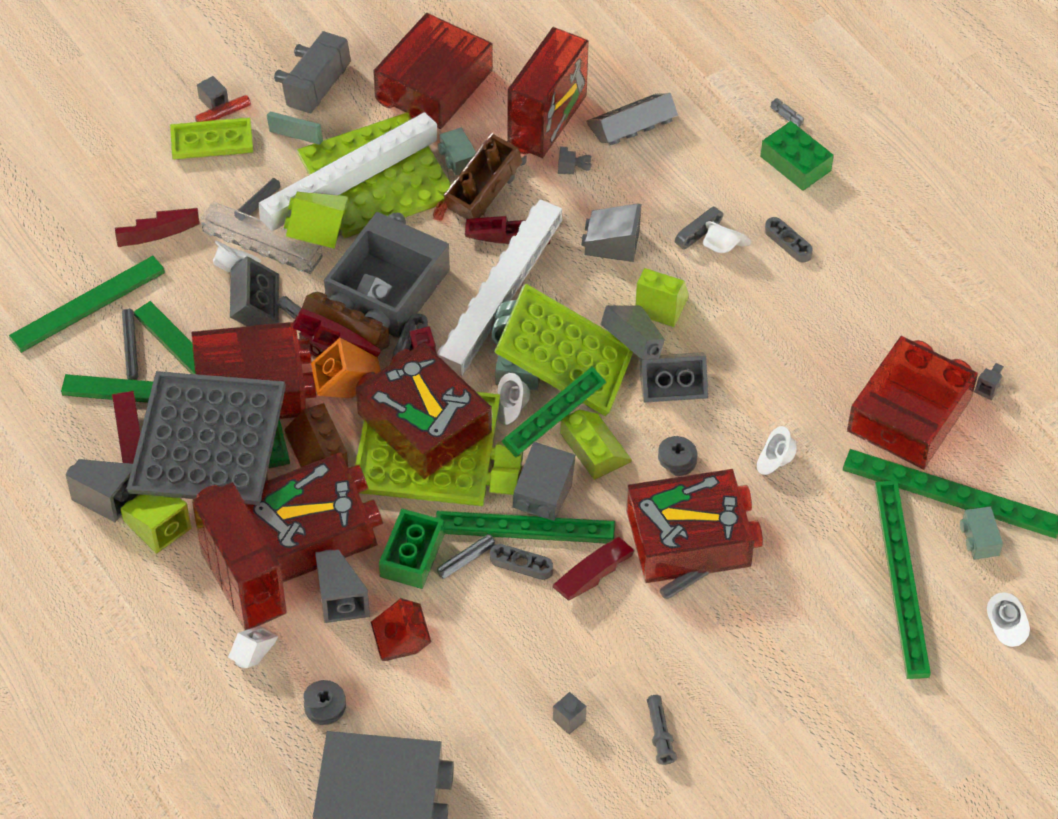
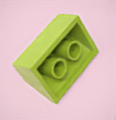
(593, 443)

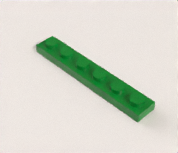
(553, 412)

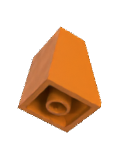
(341, 368)

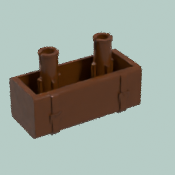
(483, 178)

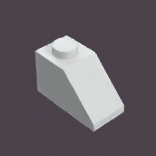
(252, 646)

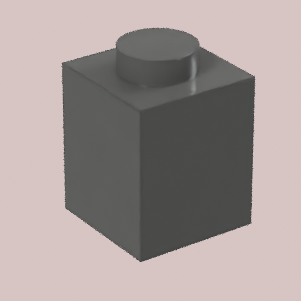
(212, 92)
(374, 288)
(569, 713)

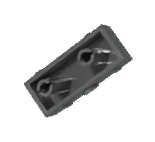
(315, 71)

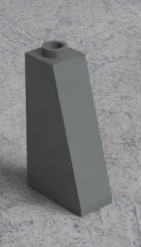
(634, 330)

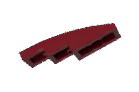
(152, 229)
(492, 229)
(327, 331)
(127, 424)
(593, 568)

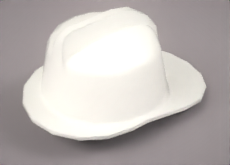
(723, 239)
(227, 257)
(513, 397)
(777, 452)
(1008, 619)

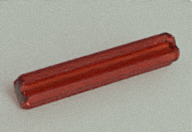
(224, 109)

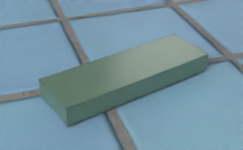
(294, 127)

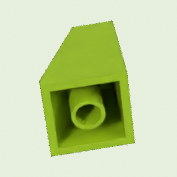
(315, 218)
(661, 296)
(157, 519)

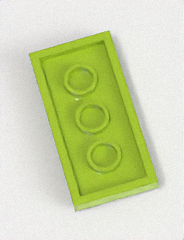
(211, 138)

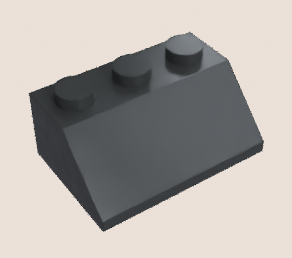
(254, 293)
(674, 377)

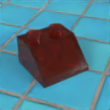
(400, 630)

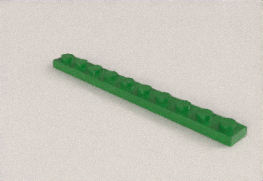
(951, 492)
(902, 580)

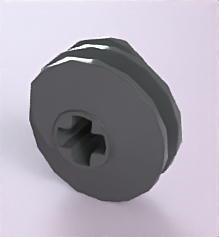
(678, 455)
(324, 702)

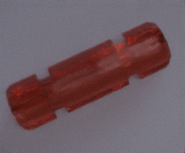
(438, 213)

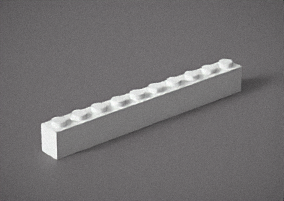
(353, 167)
(500, 286)

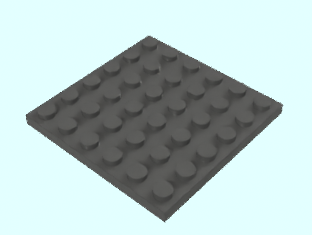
(206, 435)

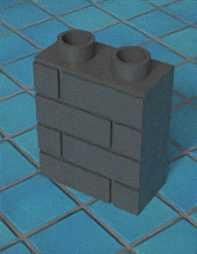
(398, 256)

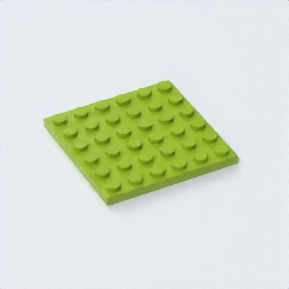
(402, 188)
(457, 482)

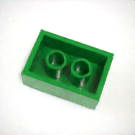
(796, 155)
(411, 548)

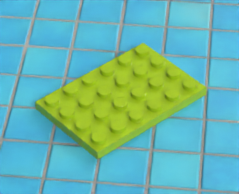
(562, 346)

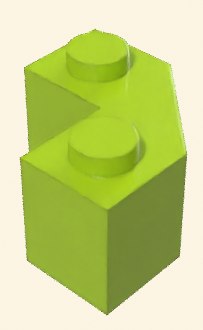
(505, 470)

